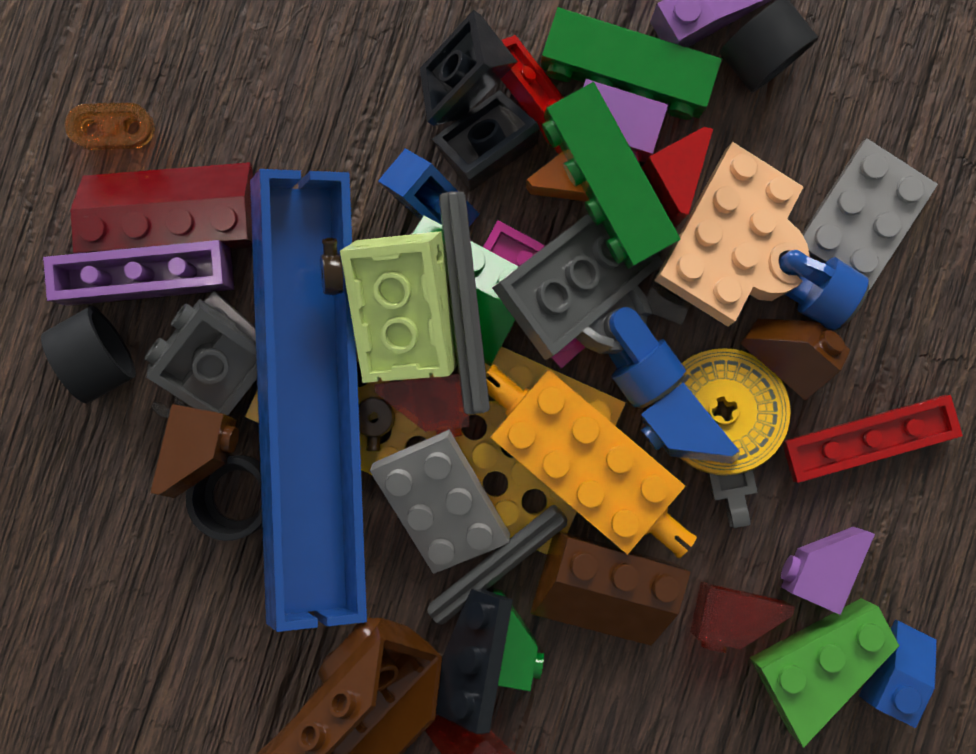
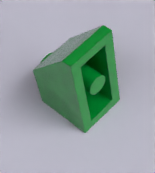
(520, 656)

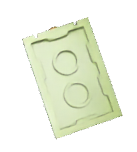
(400, 306)

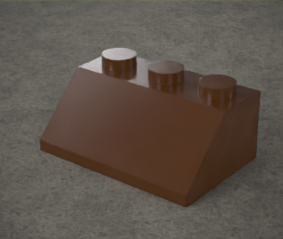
(609, 590)

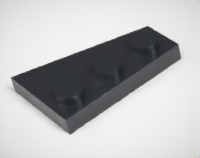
(474, 661)

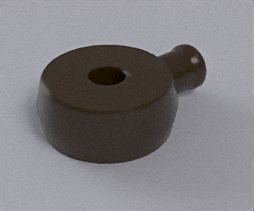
(331, 268)
(375, 430)

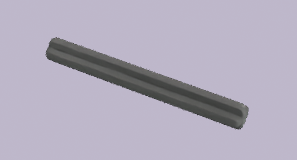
(464, 302)

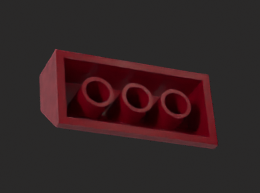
(163, 208)

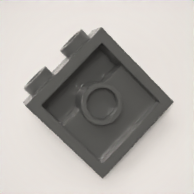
(204, 360)

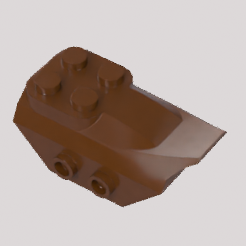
(371, 698)

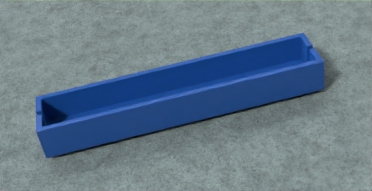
(306, 404)

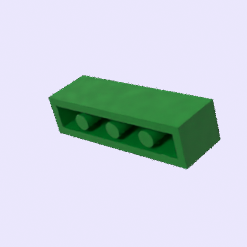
(629, 61)
(609, 175)

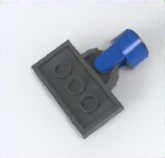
(584, 294)

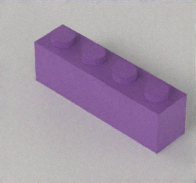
(138, 273)

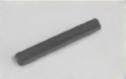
(498, 563)

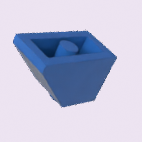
(419, 186)
(686, 429)
(906, 678)

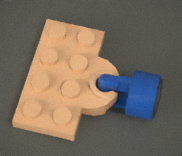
(746, 246)

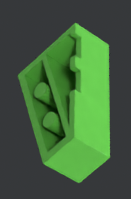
(824, 666)

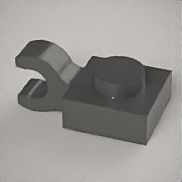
(733, 490)

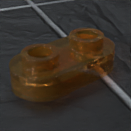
(112, 126)

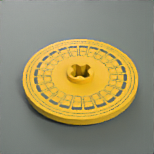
(759, 401)

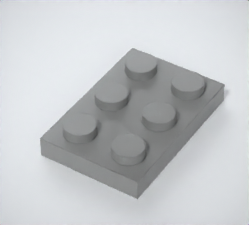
(868, 211)
(440, 502)

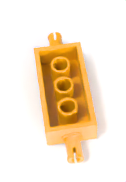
(588, 461)

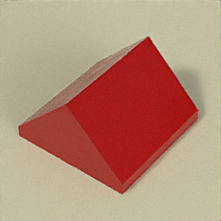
(676, 173)

